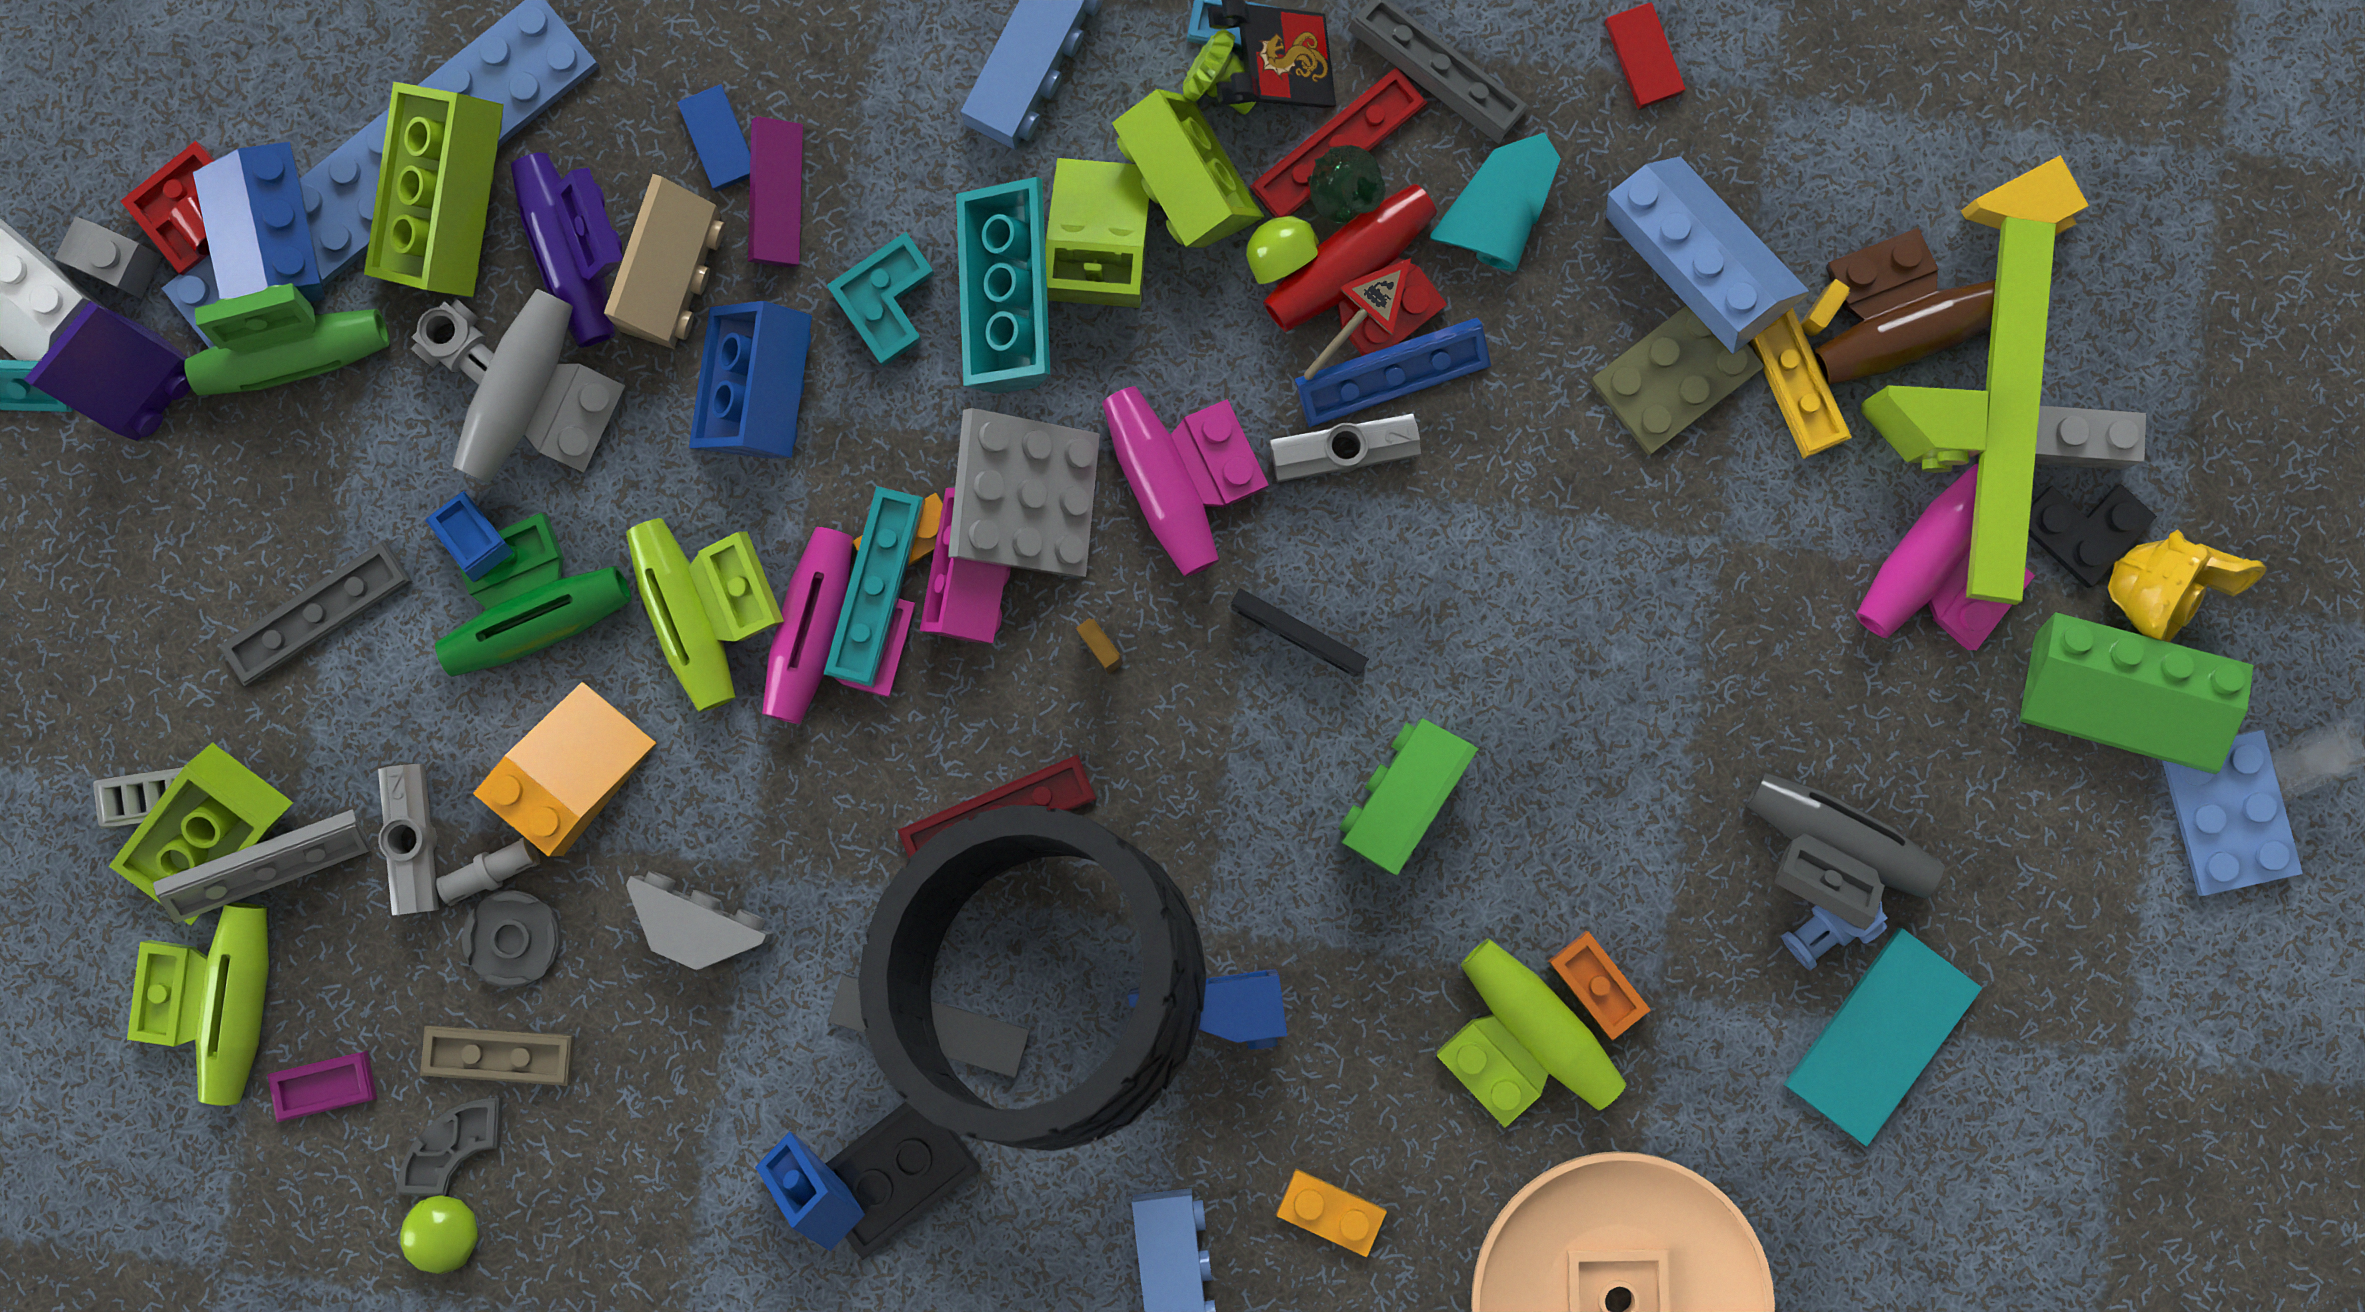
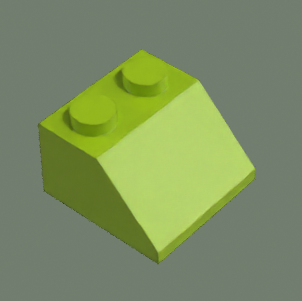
(1930, 424)

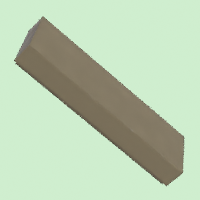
(497, 1055)

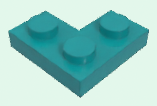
(871, 292)

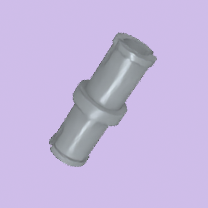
(487, 871)

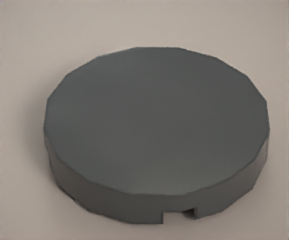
(530, 934)

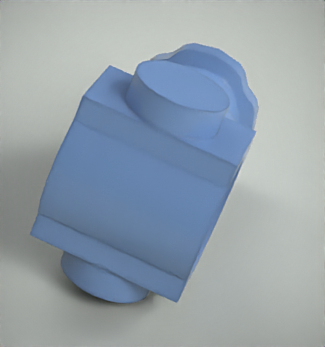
(1825, 931)

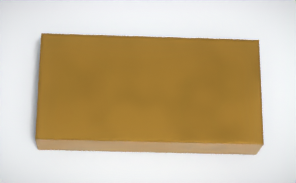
(1100, 645)

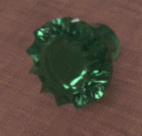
(1346, 183)

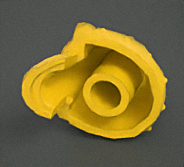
(2167, 579)

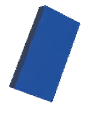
(717, 137)
(468, 536)

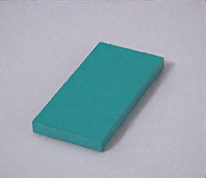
(1882, 1036)

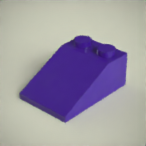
(113, 372)

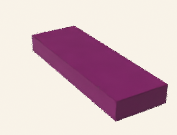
(775, 192)

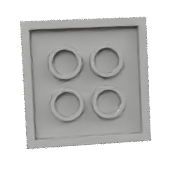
(1023, 493)

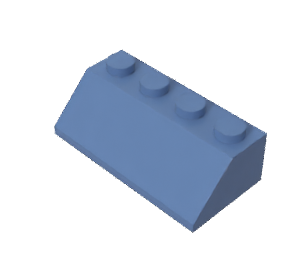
(1703, 251)

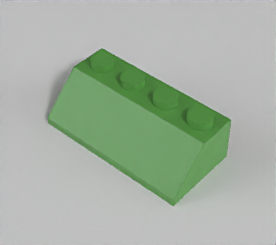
(2135, 692)

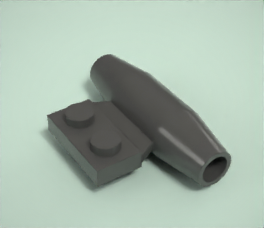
(1839, 852)

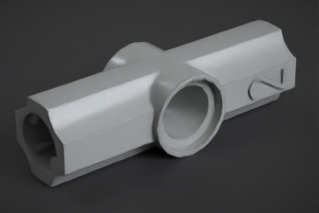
(1376, 443)
(403, 806)

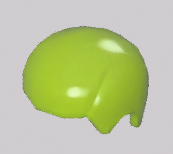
(1280, 248)
(439, 1234)

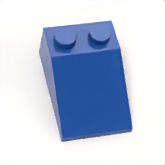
(1241, 1008)

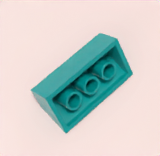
(1003, 286)

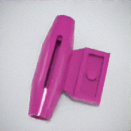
(1182, 472)
(1934, 568)
(809, 627)

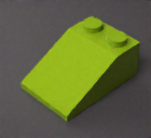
(202, 816)

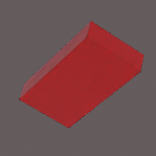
(1645, 55)

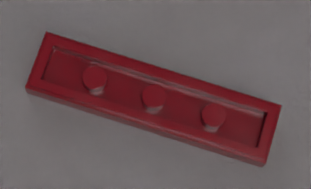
(1056, 786)

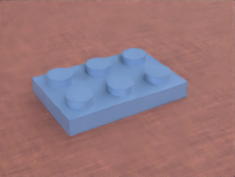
(2234, 819)

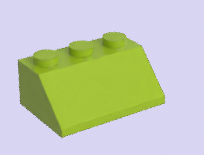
(1185, 169)

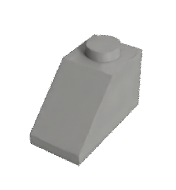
(108, 257)

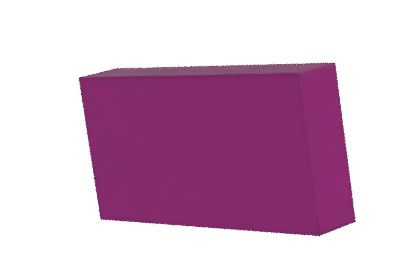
(322, 1086)

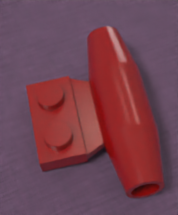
(1355, 250)

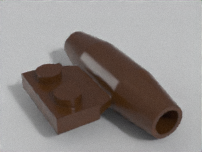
(1899, 310)

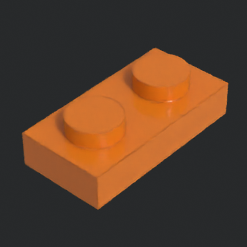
(1599, 985)

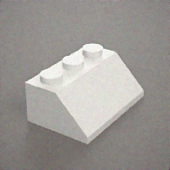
(34, 298)

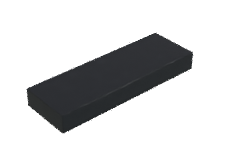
(1298, 633)

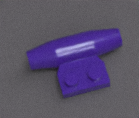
(569, 241)

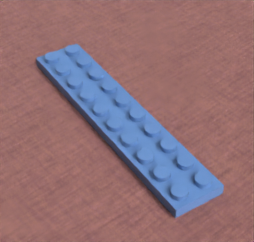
(518, 62)

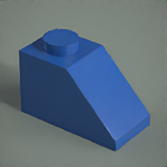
(809, 1192)

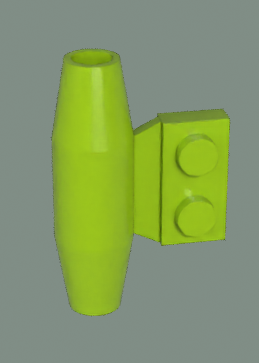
(701, 605)
(207, 999)
(1524, 1040)

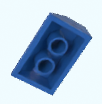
(258, 222)
(751, 380)

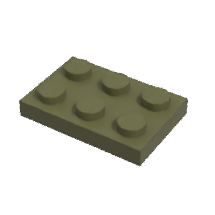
(1672, 378)

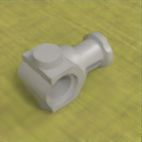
(463, 348)

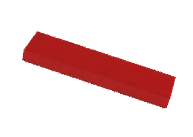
(1361, 124)

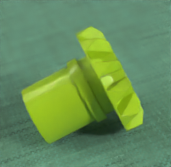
(1212, 66)

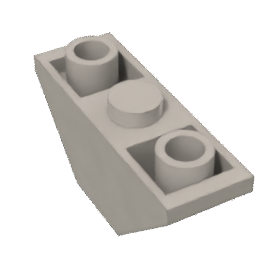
(692, 926)

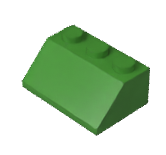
(1406, 795)

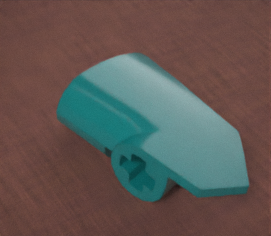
(1502, 203)

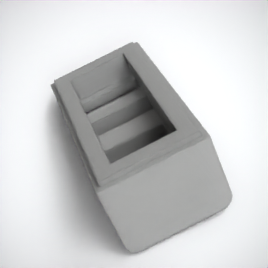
(109, 798)

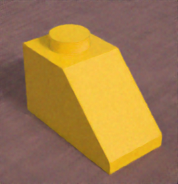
(2039, 195)

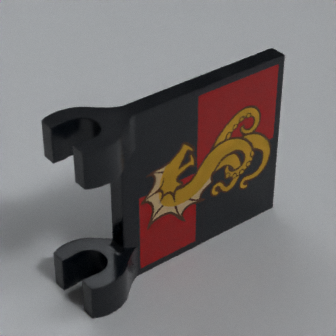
(1282, 56)

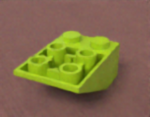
(1097, 234)

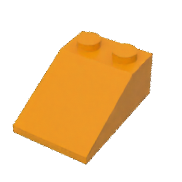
(565, 770)

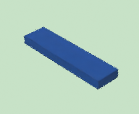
(1393, 372)

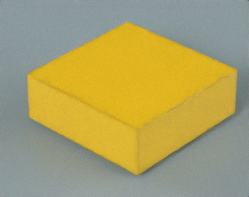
(1824, 308)

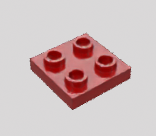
(171, 210)

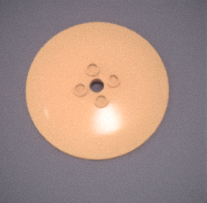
(1621, 1225)

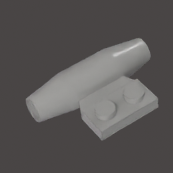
(529, 394)

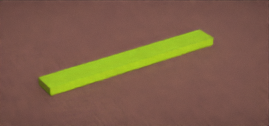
(2013, 411)

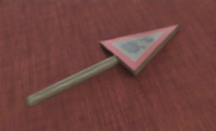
(1377, 296)

